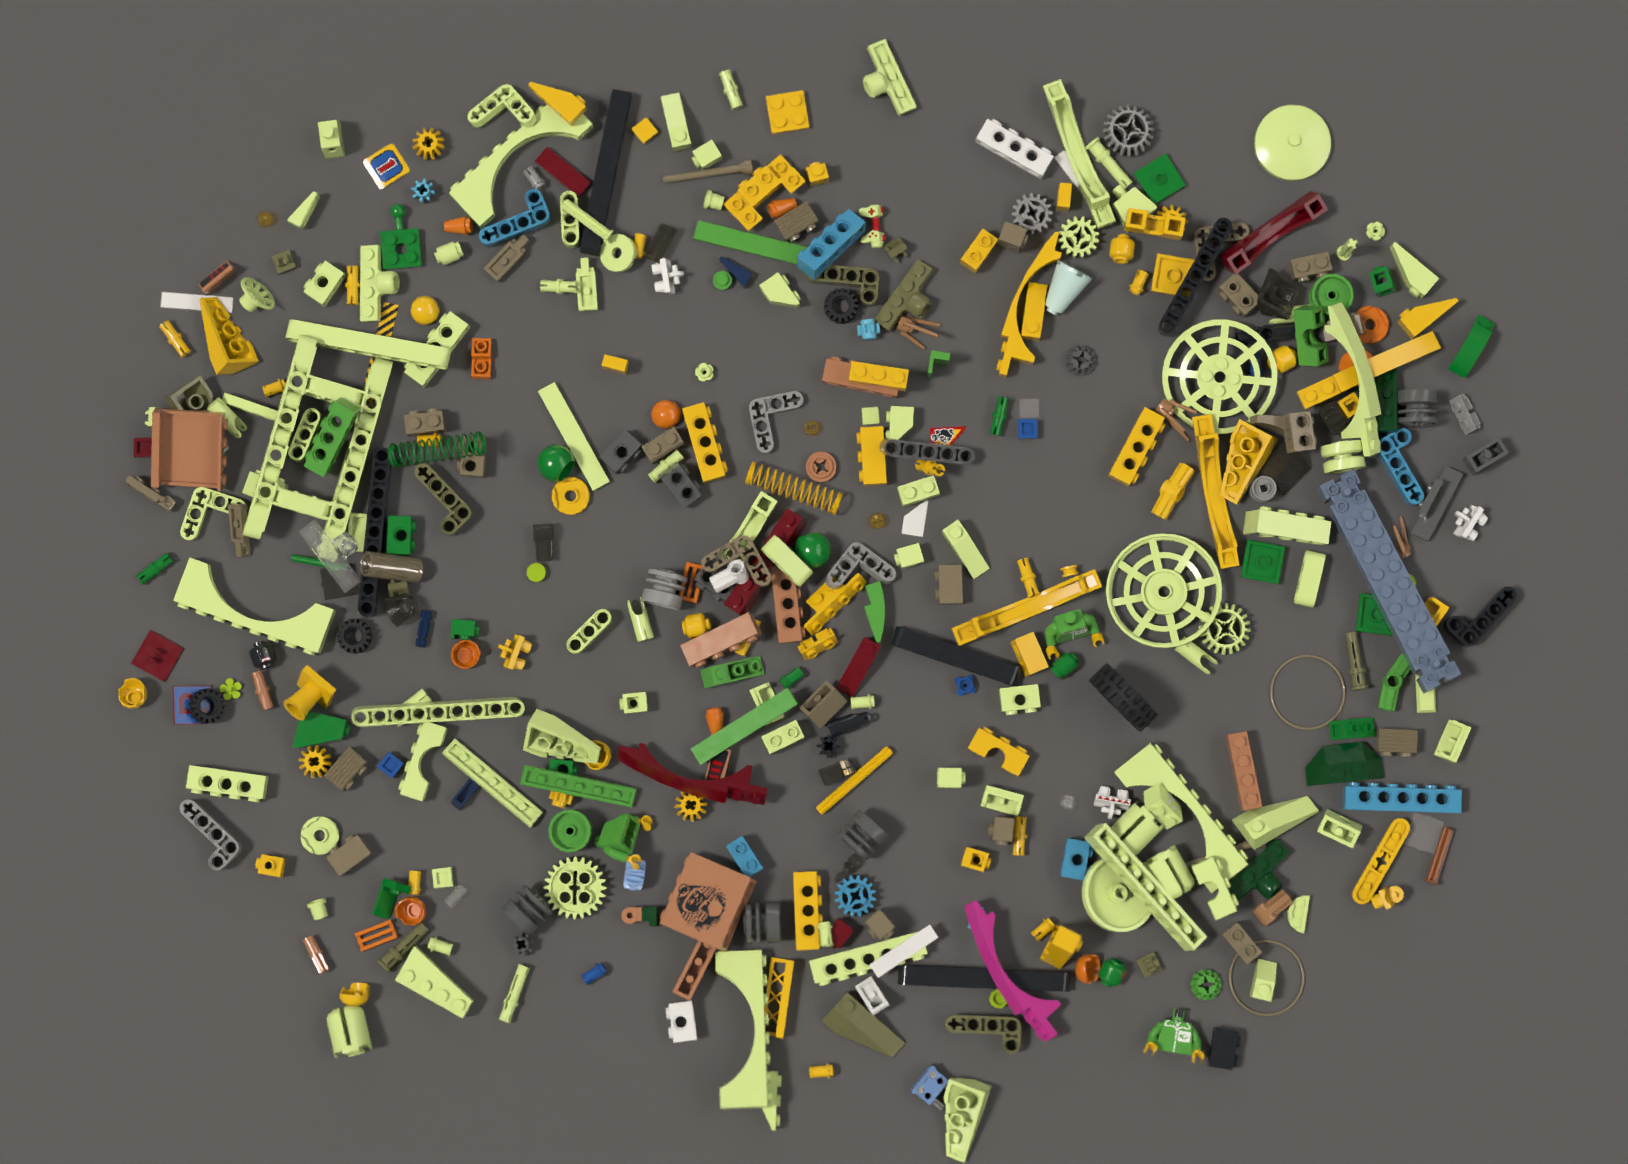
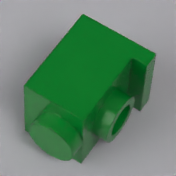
(1385, 288)
(464, 629)

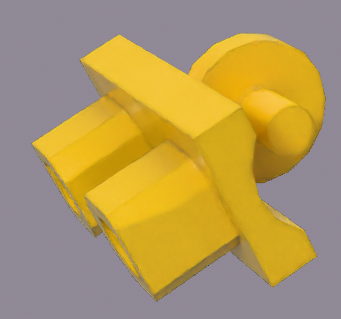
(512, 660)
(1387, 897)

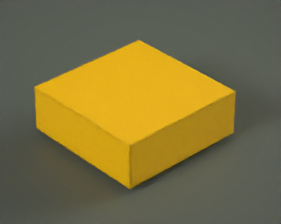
(644, 130)

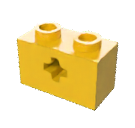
(978, 251)

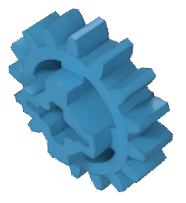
(844, 889)

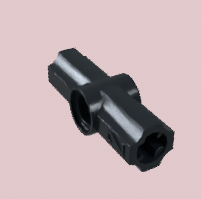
(1277, 333)

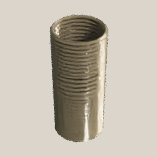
(391, 567)

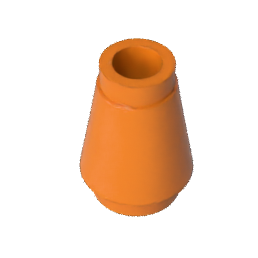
(780, 207)
(459, 225)
(714, 719)

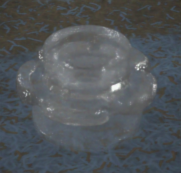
(1068, 802)

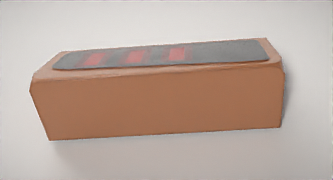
(216, 277)
(718, 765)

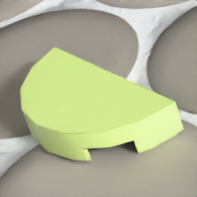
(1298, 912)

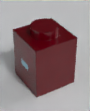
(840, 933)

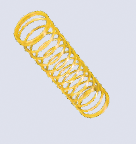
(835, 505)

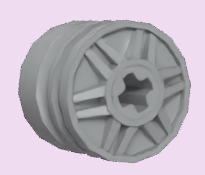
(664, 589)

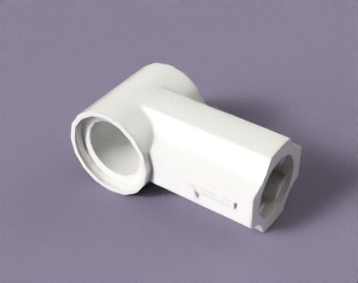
(735, 573)

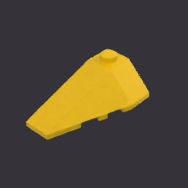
(225, 344)
(1246, 457)

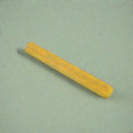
(854, 780)

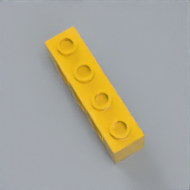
(1119, 471)
(708, 472)
(802, 879)

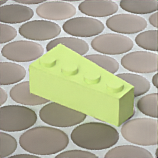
(1287, 526)
(428, 980)

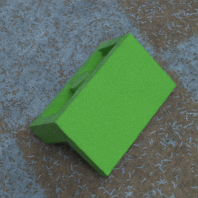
(939, 358)

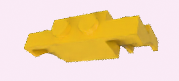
(759, 188)

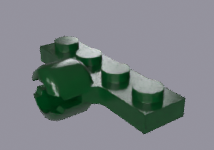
(1387, 396)
(1260, 874)

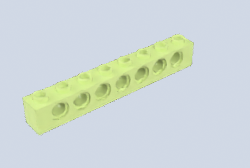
(1145, 887)

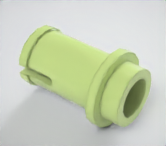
(862, 702)
(825, 934)
(440, 946)

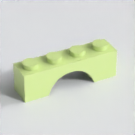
(754, 521)
(415, 784)

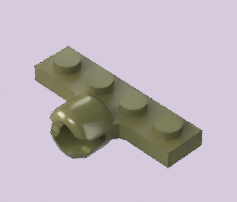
(907, 297)

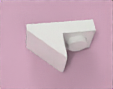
(872, 995)

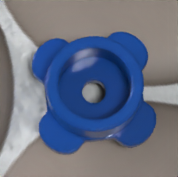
(966, 680)

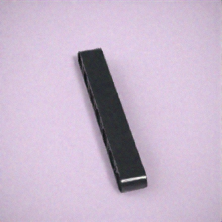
(1201, 270)
(956, 656)

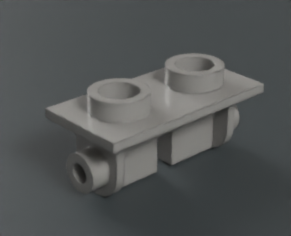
(1460, 406)

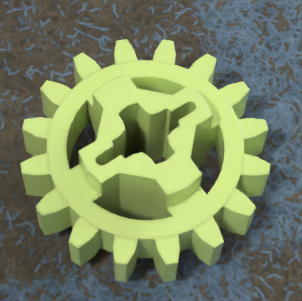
(1085, 238)

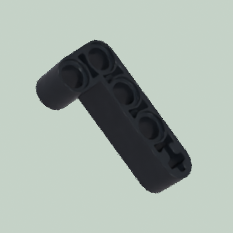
(1483, 614)

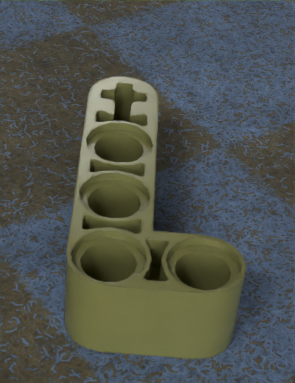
(860, 281)
(441, 495)
(982, 1028)

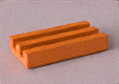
(688, 599)
(360, 941)

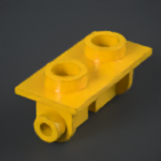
(825, 640)

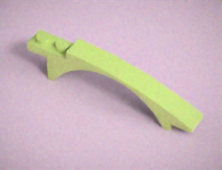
(1089, 183)
(1364, 421)

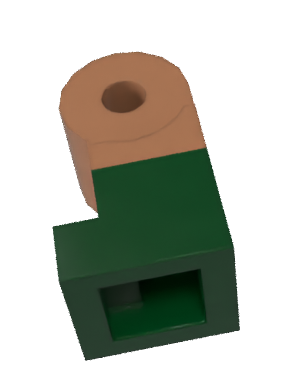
(633, 914)

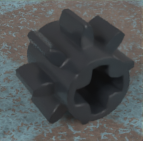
(828, 740)

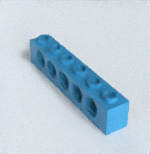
(1452, 801)

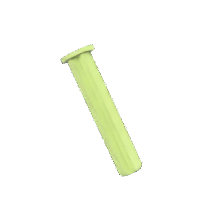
(587, 220)
(1345, 251)

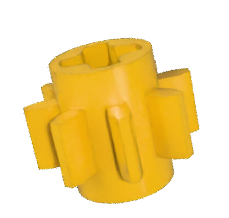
(560, 799)

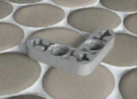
(767, 410)
(855, 560)

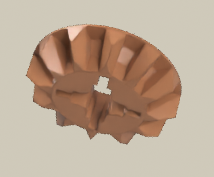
(820, 457)

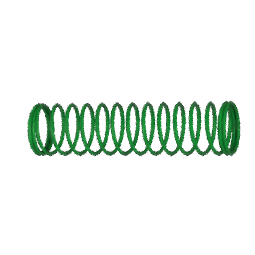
(399, 457)

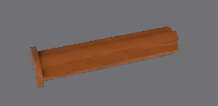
(1439, 856)

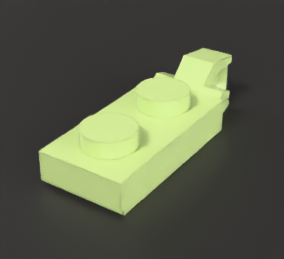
(588, 293)

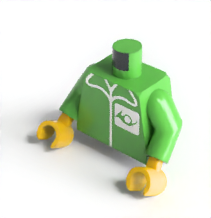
(1070, 627)
(620, 836)
(1175, 1037)

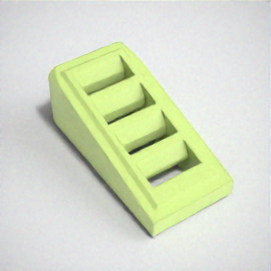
(303, 212)

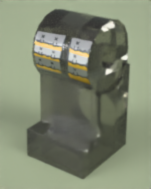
(837, 771)

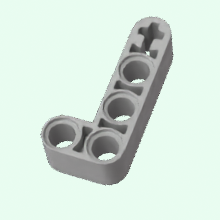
(208, 831)

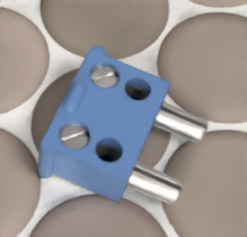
(928, 1084)

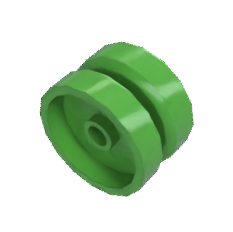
(1331, 284)
(580, 836)

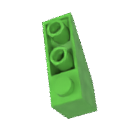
(732, 672)

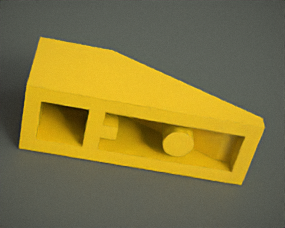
(562, 102)
(1033, 311)
(1422, 316)

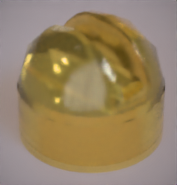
(265, 218)
(811, 432)
(877, 521)

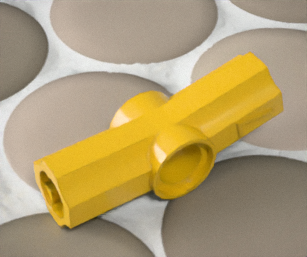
(1172, 490)

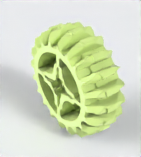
(1217, 623)

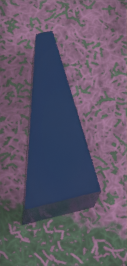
(739, 273)
(464, 794)

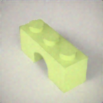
(1209, 871)

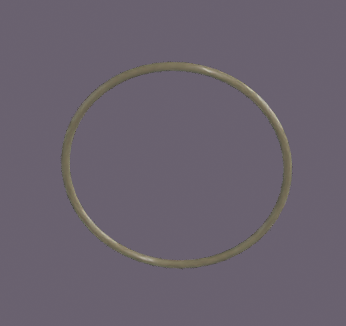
(1306, 656)
(1287, 1008)

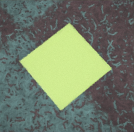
(870, 415)

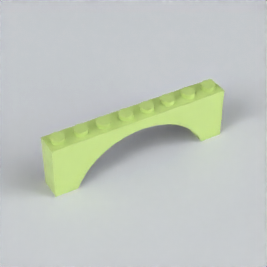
(476, 190)
(200, 592)
(1151, 768)
(750, 1085)

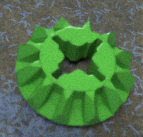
(1198, 979)

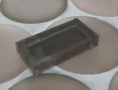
(660, 243)

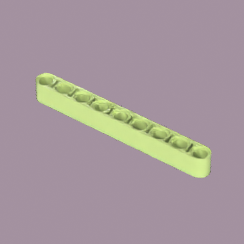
(371, 344)
(428, 708)

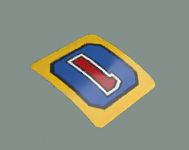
(386, 166)

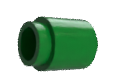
(1064, 665)

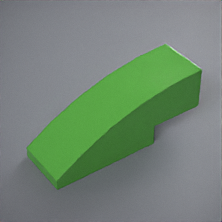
(876, 610)

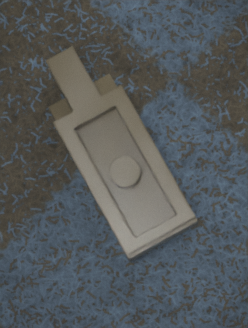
(507, 258)
(151, 493)
(237, 521)

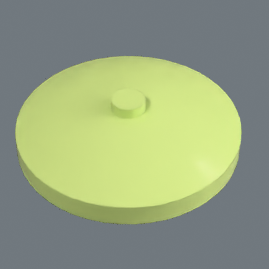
(1292, 143)
(1111, 901)

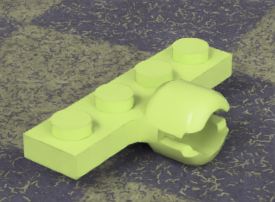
(888, 79)
(374, 283)

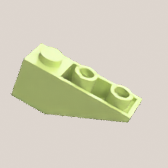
(770, 1112)

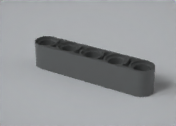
(935, 455)

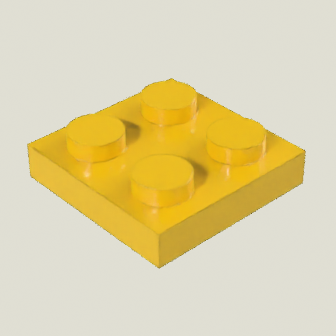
(787, 112)
(1169, 274)

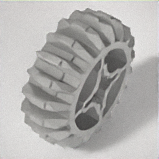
(1132, 114)

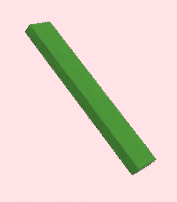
(747, 242)
(744, 726)
(578, 786)

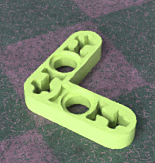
(507, 101)
(208, 502)

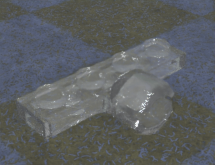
(333, 553)

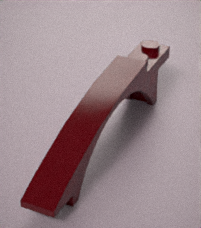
(734, 786)

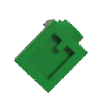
(1351, 728)
(386, 897)

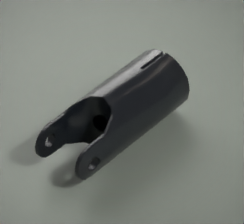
(847, 723)

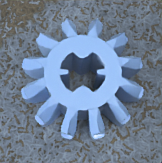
(634, 878)

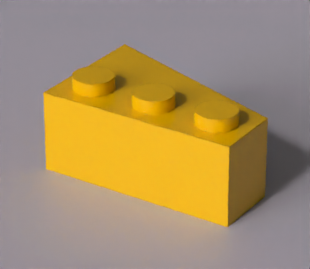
(1060, 946)

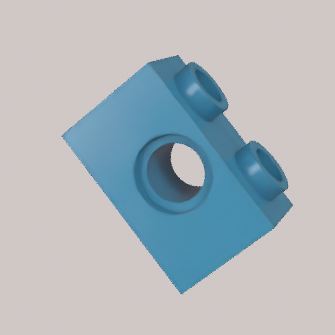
(1074, 847)
(744, 857)

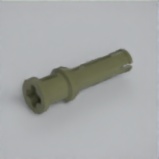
(1351, 637)
(396, 953)

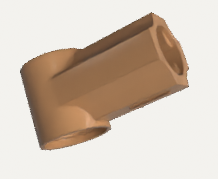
(1268, 910)

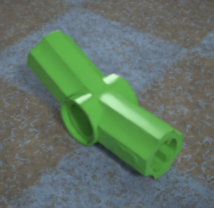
(1389, 694)

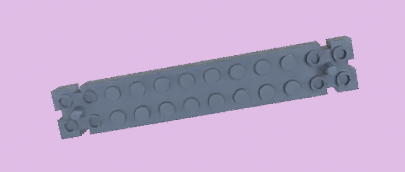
(1388, 581)

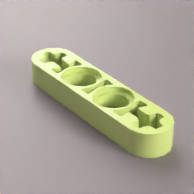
(254, 408)

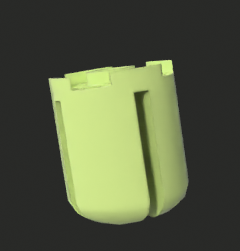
(1136, 828)
(1170, 872)
(348, 1037)

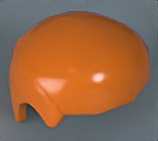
(666, 414)
(465, 654)
(410, 910)
(1087, 968)

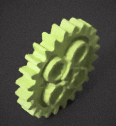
(557, 887)

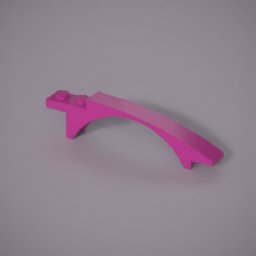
(1033, 1009)

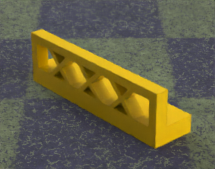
(784, 994)

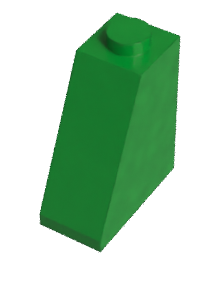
(320, 729)

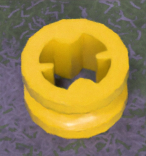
(1069, 571)

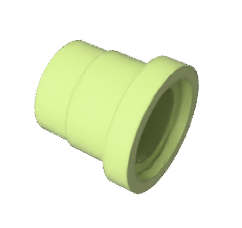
(713, 200)
(318, 908)

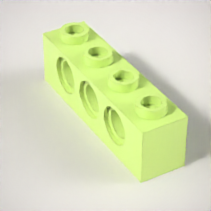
(447, 321)
(197, 774)

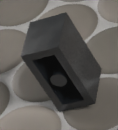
(1223, 1048)

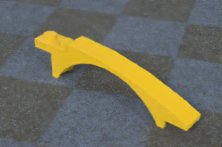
(1014, 347)
(1379, 364)
(1209, 465)
(1026, 608)

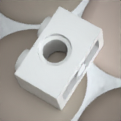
(684, 1033)

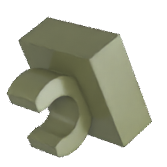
(894, 248)
(283, 262)
(398, 588)
(1148, 964)

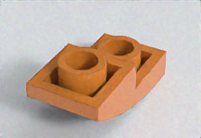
(481, 358)

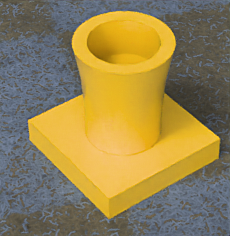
(312, 690)

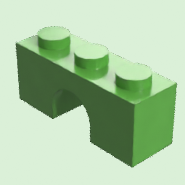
(1309, 351)

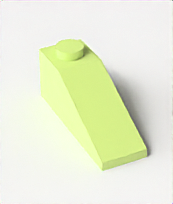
(676, 122)
(1415, 274)
(965, 549)

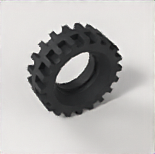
(1123, 697)

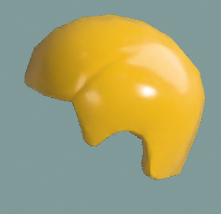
(424, 310)
(132, 693)
(604, 757)
(356, 995)

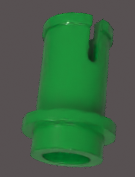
(791, 677)

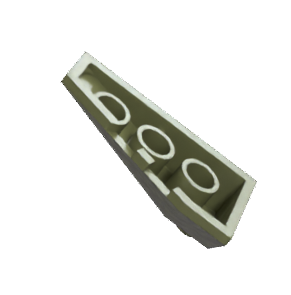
(191, 396)
(858, 1024)

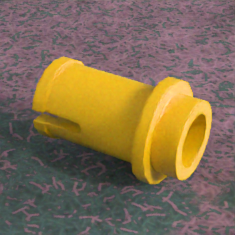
(639, 242)
(1138, 282)
(274, 388)
(425, 437)
(414, 882)
(1044, 928)
(821, 1071)

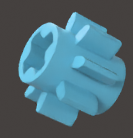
(426, 195)
(868, 329)

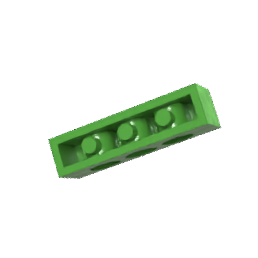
(347, 413)

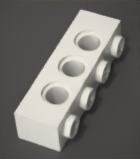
(986, 139)

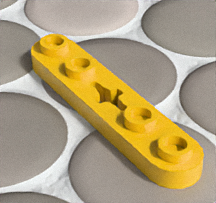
(1390, 844)

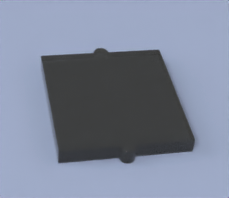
(332, 589)

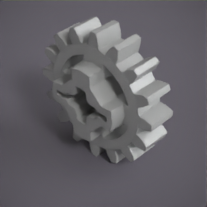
(1021, 219)

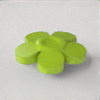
(230, 689)

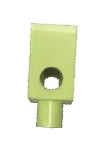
(331, 137)
(1130, 199)

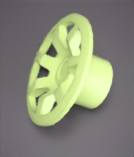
(253, 297)

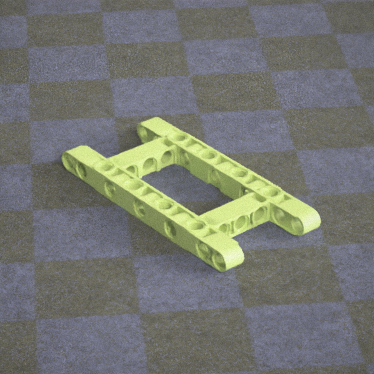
(281, 434)

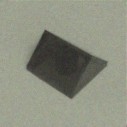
(1277, 295)
(1284, 468)

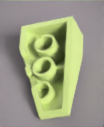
(553, 737)
(1270, 821)
(964, 1108)

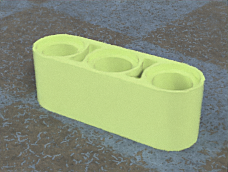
(573, 228)
(305, 425)
(787, 560)
(1309, 578)
(591, 622)

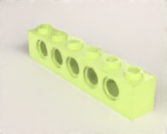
(819, 965)

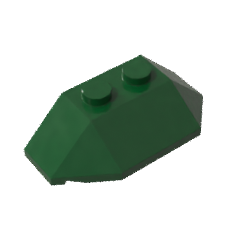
(1343, 764)

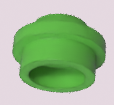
(722, 280)

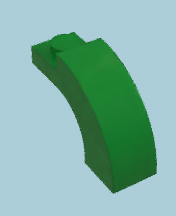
(1472, 346)

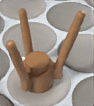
(907, 325)
(1167, 409)
(1402, 547)

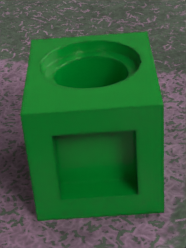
(554, 765)

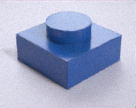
(1027, 429)
(390, 765)

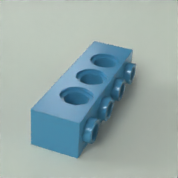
(813, 265)

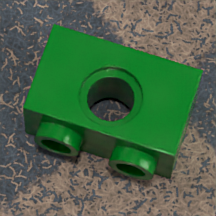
(395, 525)

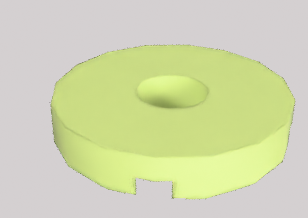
(608, 250)
(308, 835)

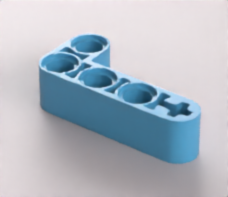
(513, 222)
(1403, 469)

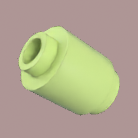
(448, 253)

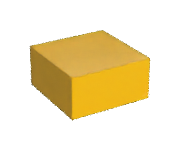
(1064, 196)
(615, 364)

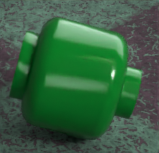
(1112, 972)

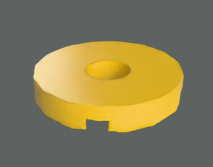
(570, 507)

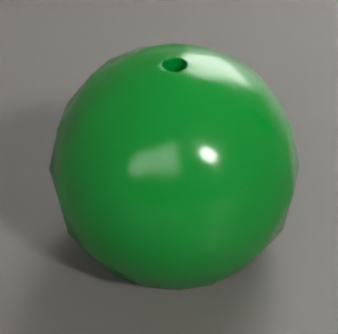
(555, 462)
(813, 549)

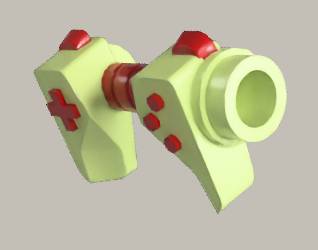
(874, 237)

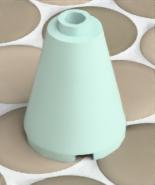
(1065, 287)

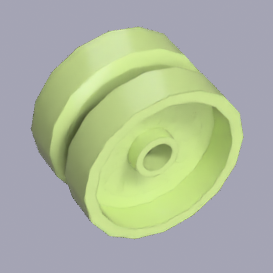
(1342, 454)

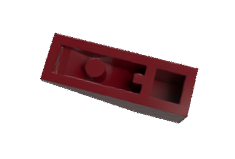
(858, 667)

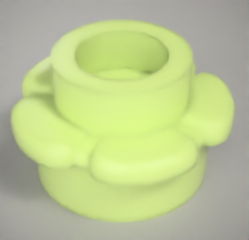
(1370, 231)
(709, 372)

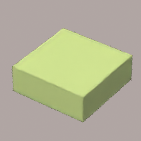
(442, 877)

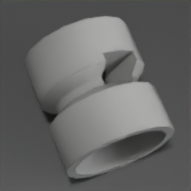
(1262, 489)

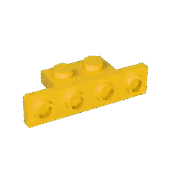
(829, 601)

